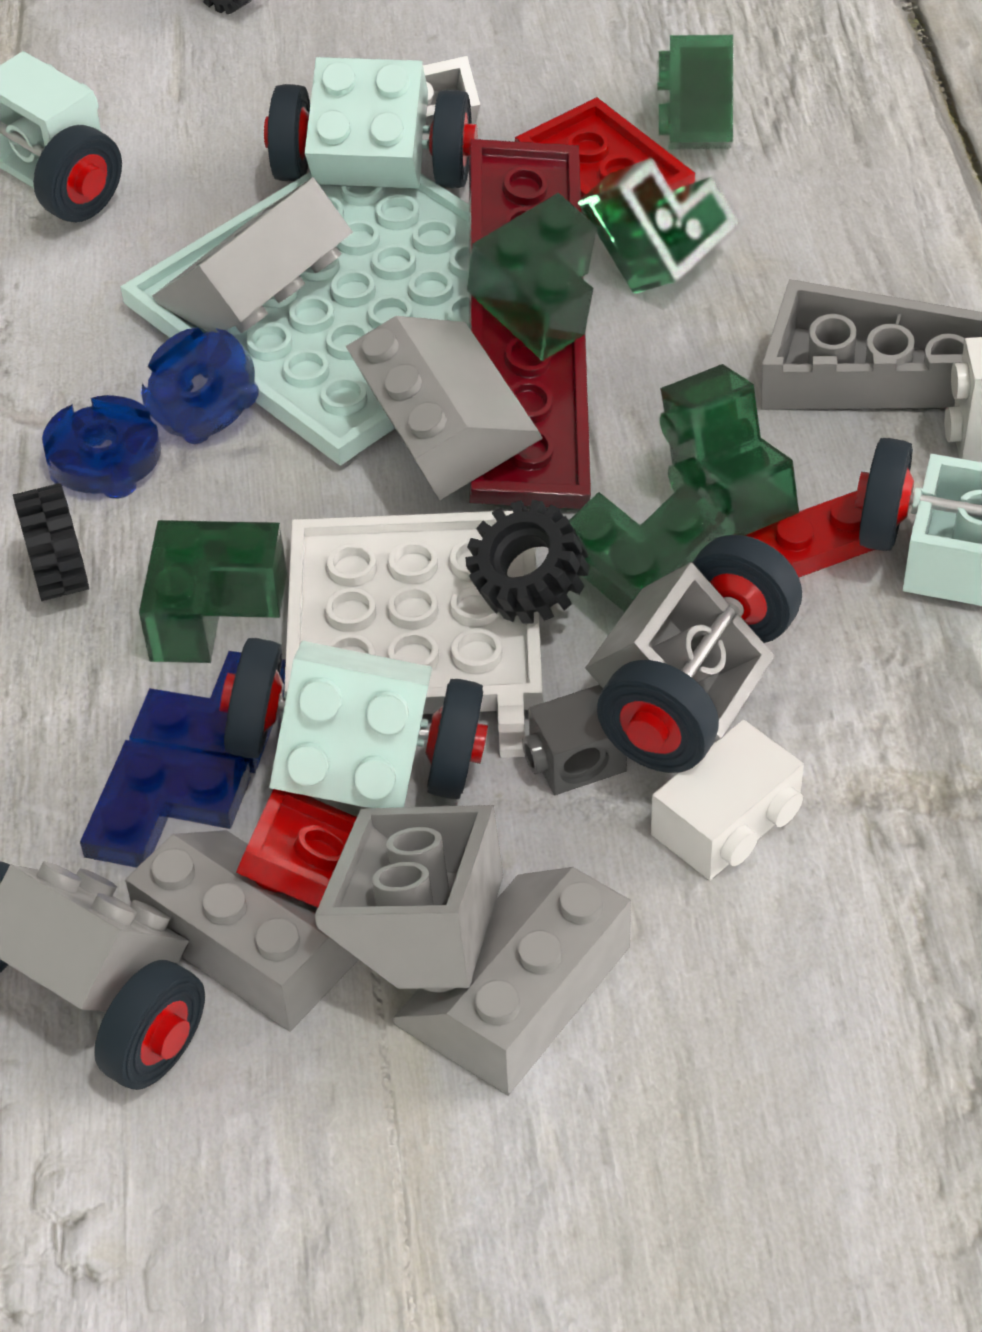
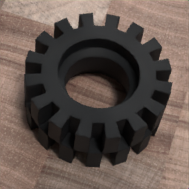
(510, 538)
(51, 541)

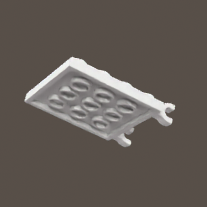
(407, 596)

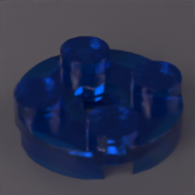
(218, 402)
(110, 469)

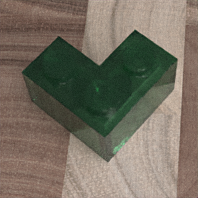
(699, 91)
(653, 229)
(534, 274)
(720, 450)
(633, 555)
(207, 574)

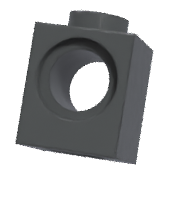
(570, 743)

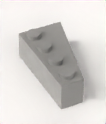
(862, 350)

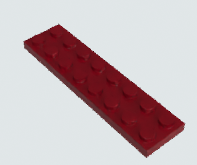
(503, 184)

